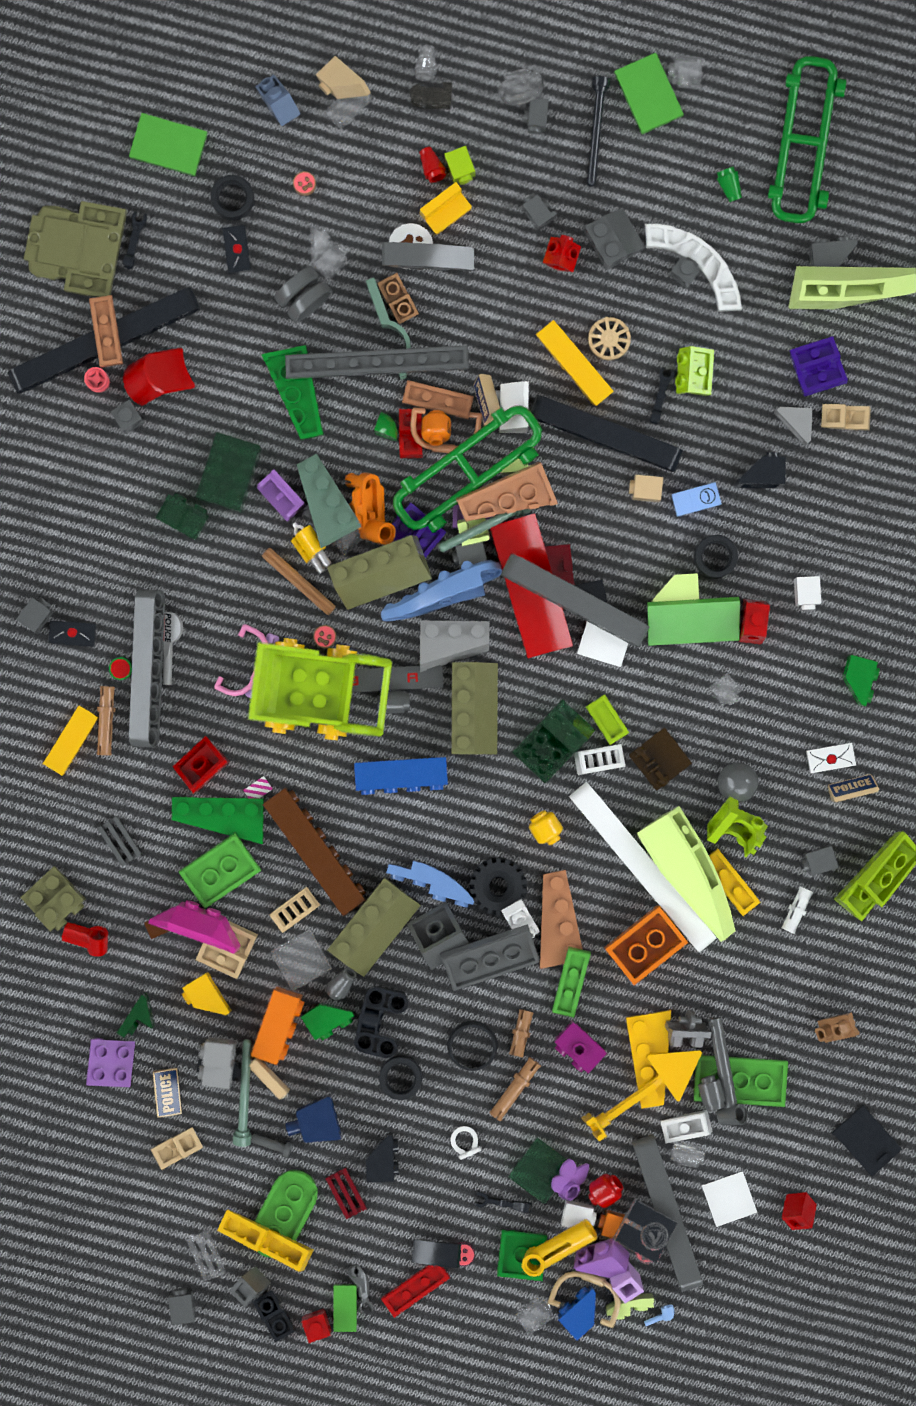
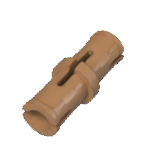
(521, 1033)

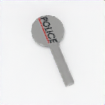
(172, 632)

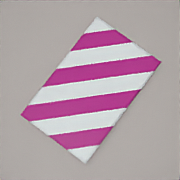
(258, 788)

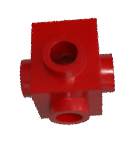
(562, 253)

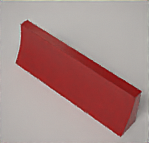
(538, 620)

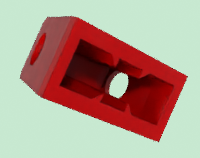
(754, 621)

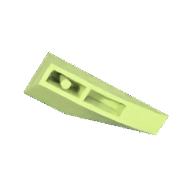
(848, 286)
(688, 869)

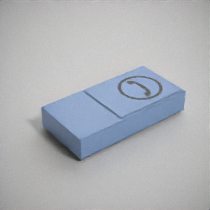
(696, 499)

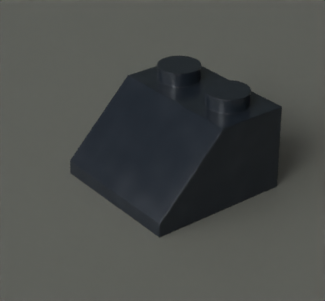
(766, 473)

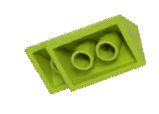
(879, 877)

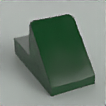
(141, 1012)

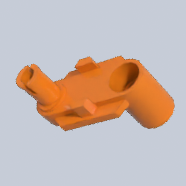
(370, 508)

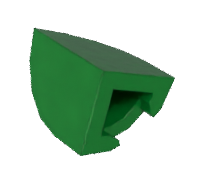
(386, 427)

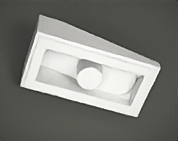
(686, 1126)

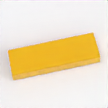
(70, 740)
(733, 885)

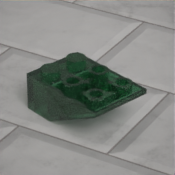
(553, 741)

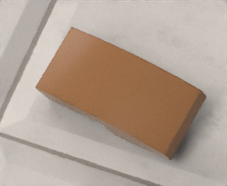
(397, 298)

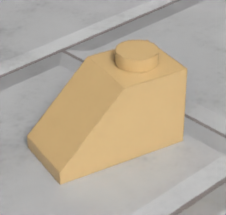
(341, 80)

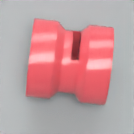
(94, 377)

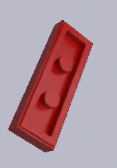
(414, 1288)

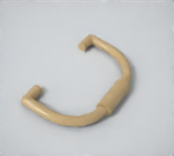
(594, 1279)

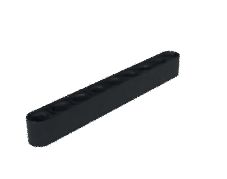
(84, 349)

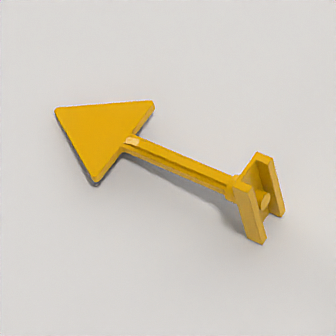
(673, 1071)

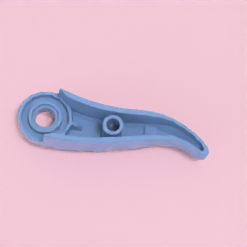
(444, 591)

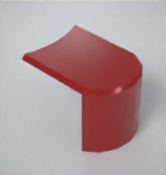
(157, 375)

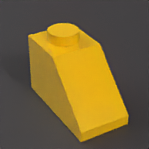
(205, 995)

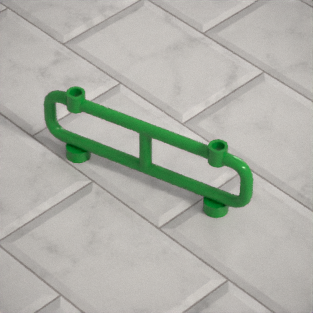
(818, 198)
(524, 452)

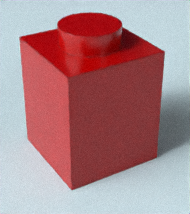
(316, 1325)

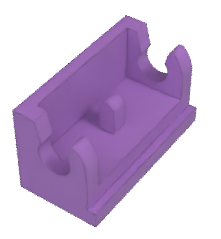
(280, 495)

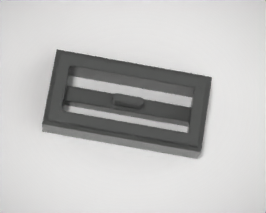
(112, 846)

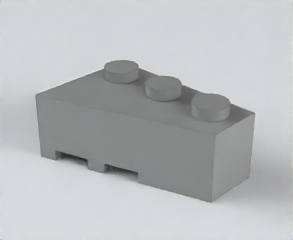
(451, 641)

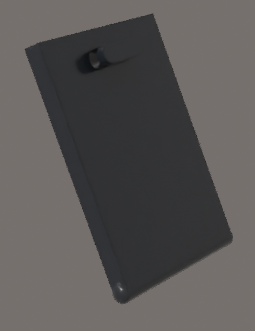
(867, 1140)

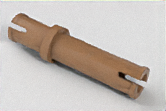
(105, 725)
(520, 1081)

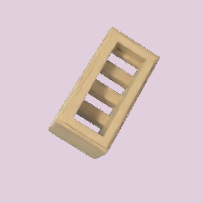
(279, 922)

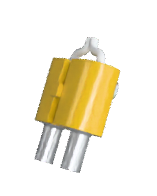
(309, 548)

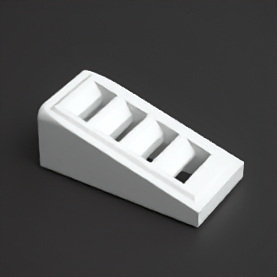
(580, 760)

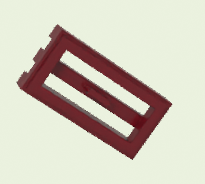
(329, 1179)

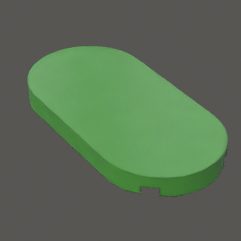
(288, 1204)

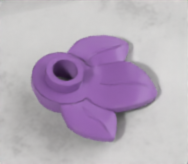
(569, 1179)

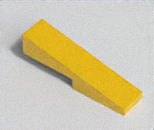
(574, 363)
(265, 1240)

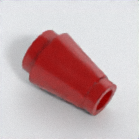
(432, 166)

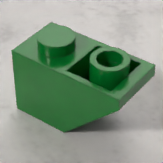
(859, 676)
(325, 1018)

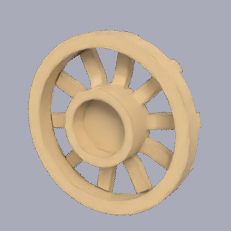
(609, 338)

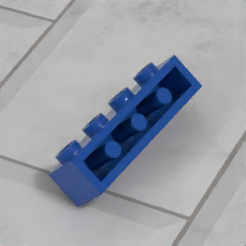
(401, 774)

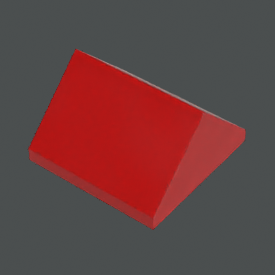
(200, 764)

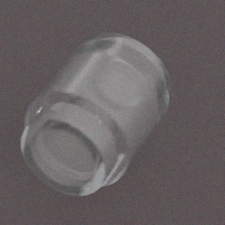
(687, 1154)

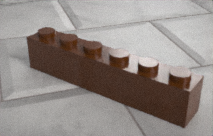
(314, 851)

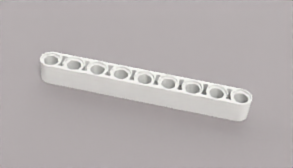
(642, 867)

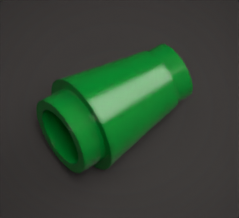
(729, 182)

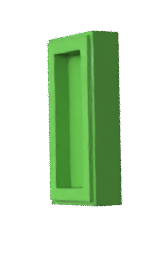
(345, 1308)

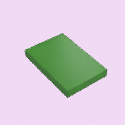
(648, 93)
(168, 144)
(219, 870)

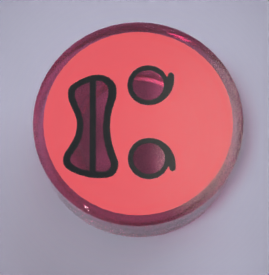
(467, 1254)

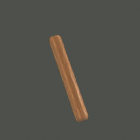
(298, 581)

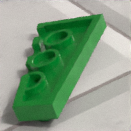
(296, 394)
(222, 815)

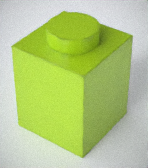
(460, 165)

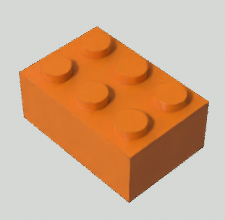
(646, 944)
(278, 1025)

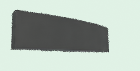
(427, 256)

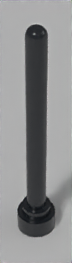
(600, 86)

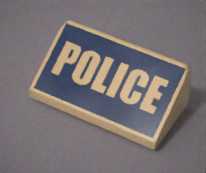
(486, 397)
(852, 788)
(167, 1092)

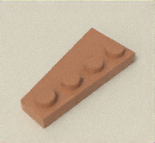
(515, 492)

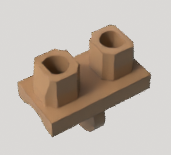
(836, 1028)

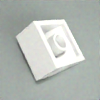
(512, 395)

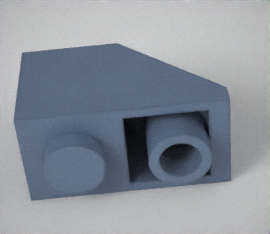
(277, 100)

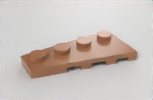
(558, 920)

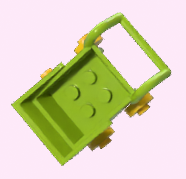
(306, 688)

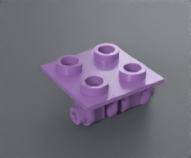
(110, 1063)

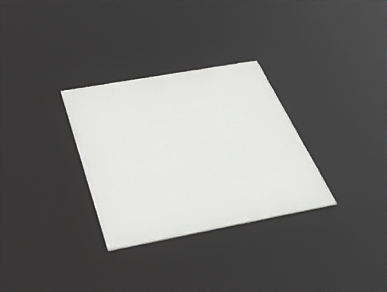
(729, 1199)

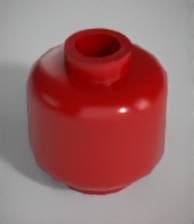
(605, 1190)

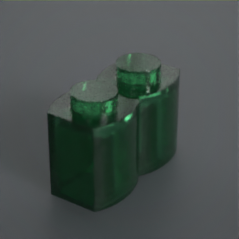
(182, 516)

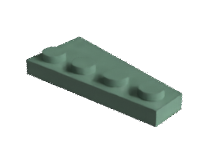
(327, 505)

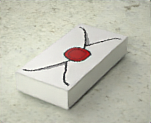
(831, 758)

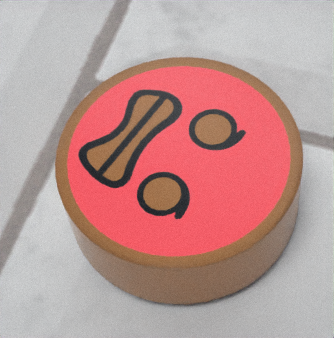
(304, 183)
(325, 636)

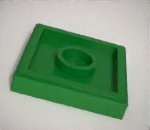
(512, 1252)

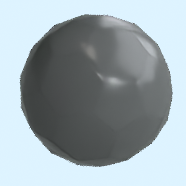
(738, 781)

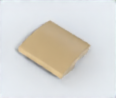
(225, 961)
(269, 1078)

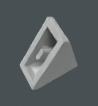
(797, 421)

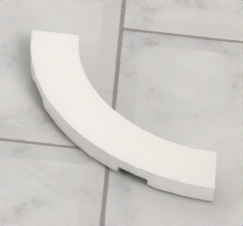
(708, 261)

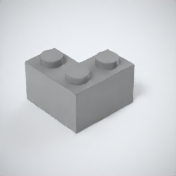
(218, 1062)

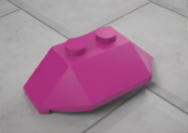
(199, 925)

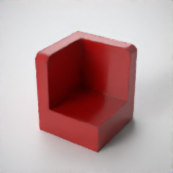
(799, 1211)

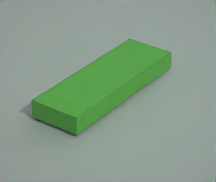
(571, 982)

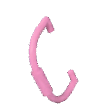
(245, 627)

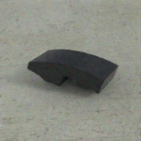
(436, 1253)
(274, 1316)

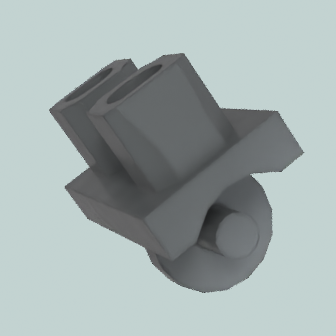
(687, 1027)

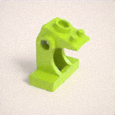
(725, 820)

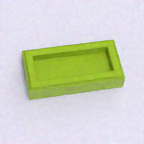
(607, 719)

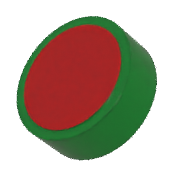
(120, 668)

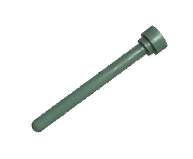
(479, 528)
(242, 1136)

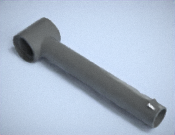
(732, 1112)

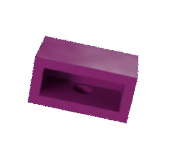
(579, 1047)

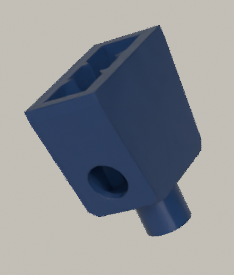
(316, 1121)

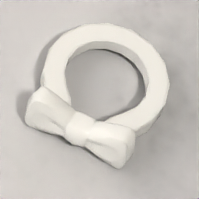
(475, 1148)

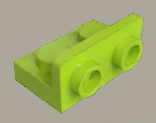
(694, 371)

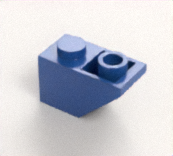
(580, 1314)

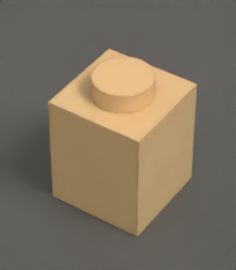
(646, 488)

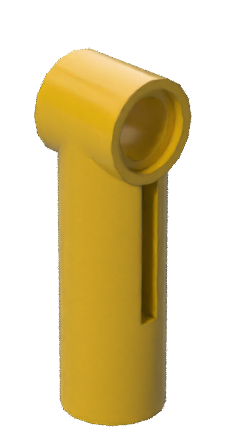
(558, 1247)

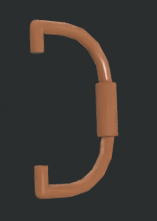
(444, 448)

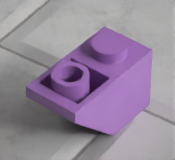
(602, 1259)

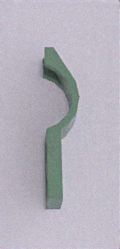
(383, 316)

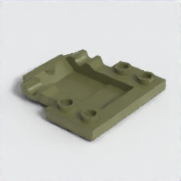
(76, 246)

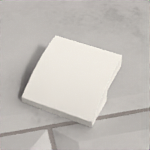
(602, 645)

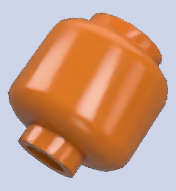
(436, 428)

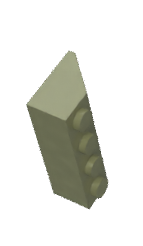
(380, 572)
(474, 707)
(374, 927)

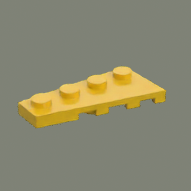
(647, 1037)

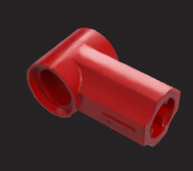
(92, 938)

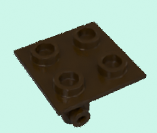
(660, 759)

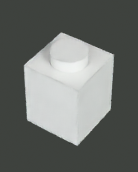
(807, 592)
(576, 1212)

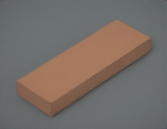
(106, 331)
(437, 399)

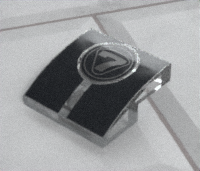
(645, 1231)

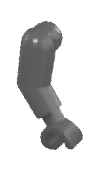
(362, 1282)

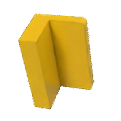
(445, 208)

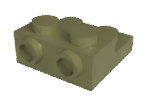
(54, 899)

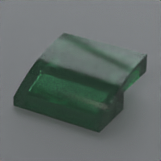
(537, 1169)

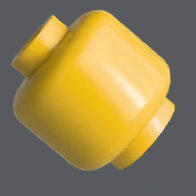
(545, 827)

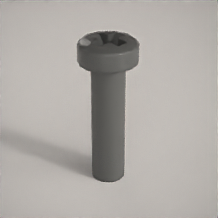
(272, 1144)

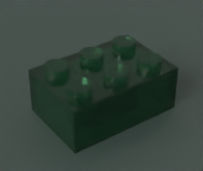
(228, 472)

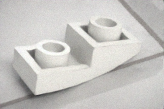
(518, 916)

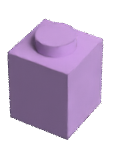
(627, 1284)

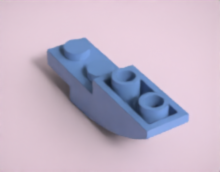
(441, 884)

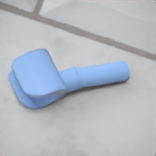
(667, 1314)

